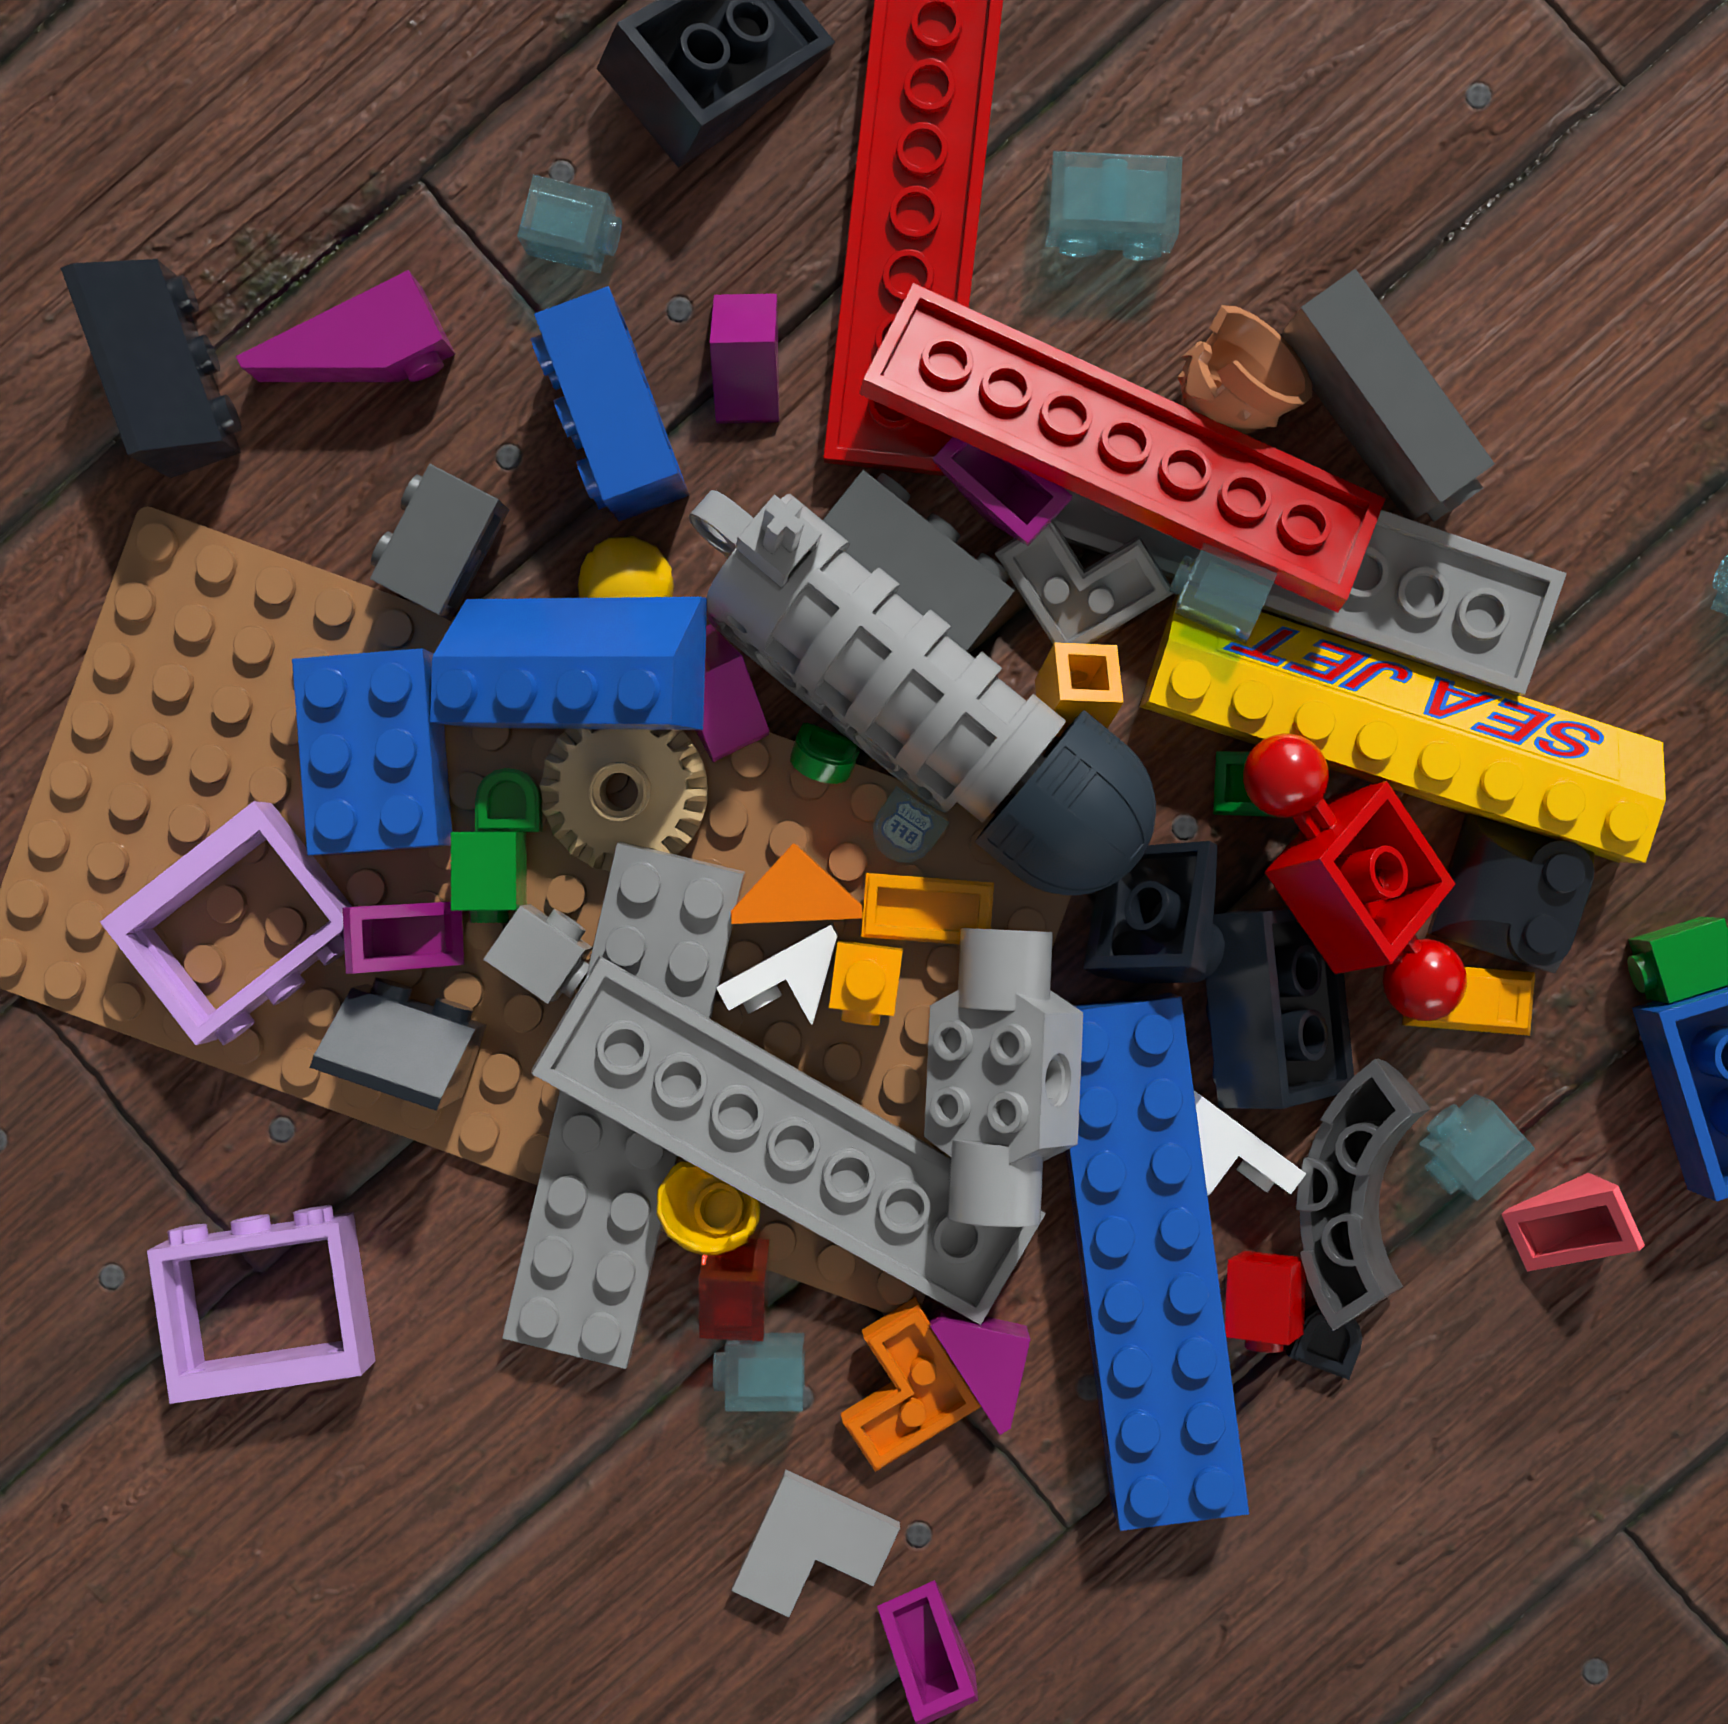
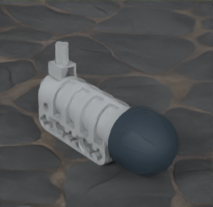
(924, 701)

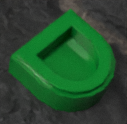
(823, 754)
(508, 803)

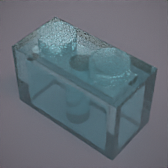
(1113, 204)

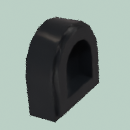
(1325, 1348)

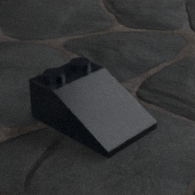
(708, 65)

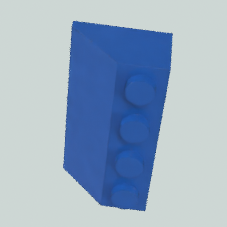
(573, 664)

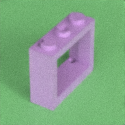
(134, 921)
(178, 1322)

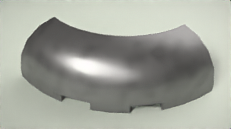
(1343, 1187)

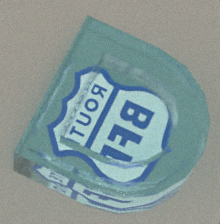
(906, 827)

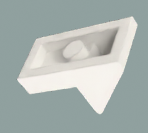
(801, 964)
(1225, 1140)

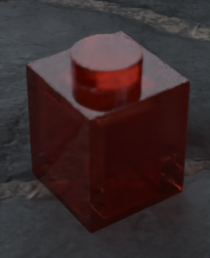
(735, 1293)

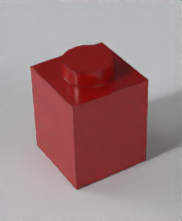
(1265, 1300)

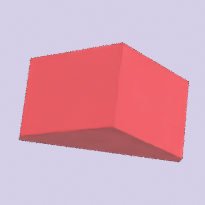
(1573, 1224)

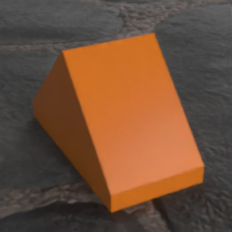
(796, 891)

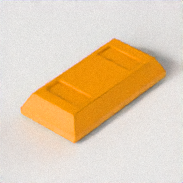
(924, 908)
(1492, 1003)

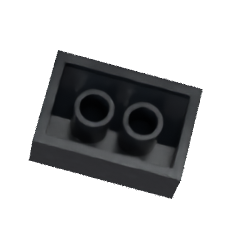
(154, 363)
(1275, 1014)

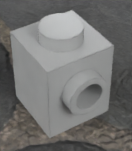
(542, 953)

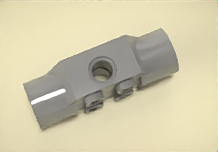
(1002, 1077)

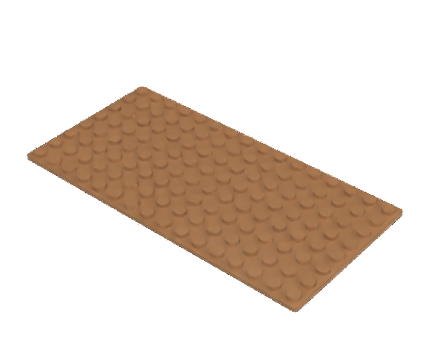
(195, 718)

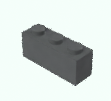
(920, 557)

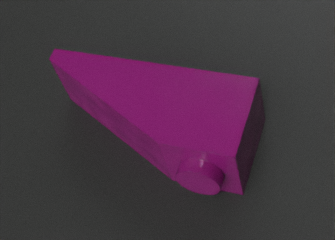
(369, 338)

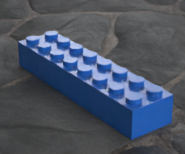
(1152, 1271)

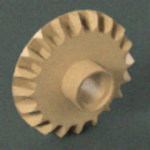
(668, 782)

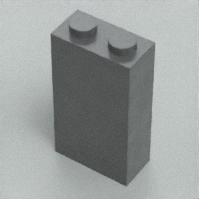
(1386, 400)

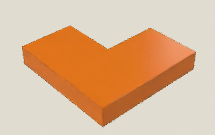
(924, 1390)

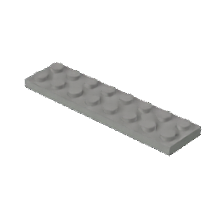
(1412, 597)
(775, 1136)
(599, 1181)

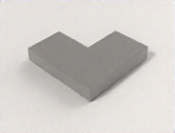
(1077, 601)
(806, 1526)

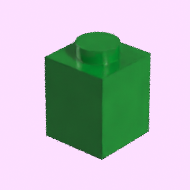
(488, 874)
(1680, 959)

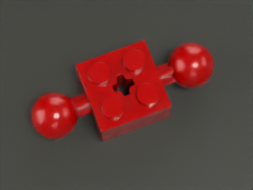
(1358, 876)

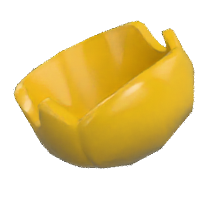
(625, 569)
(704, 1211)

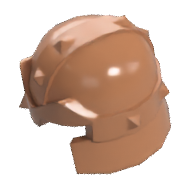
(1243, 373)

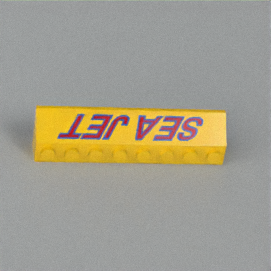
(1417, 731)

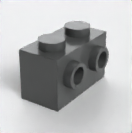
(438, 541)

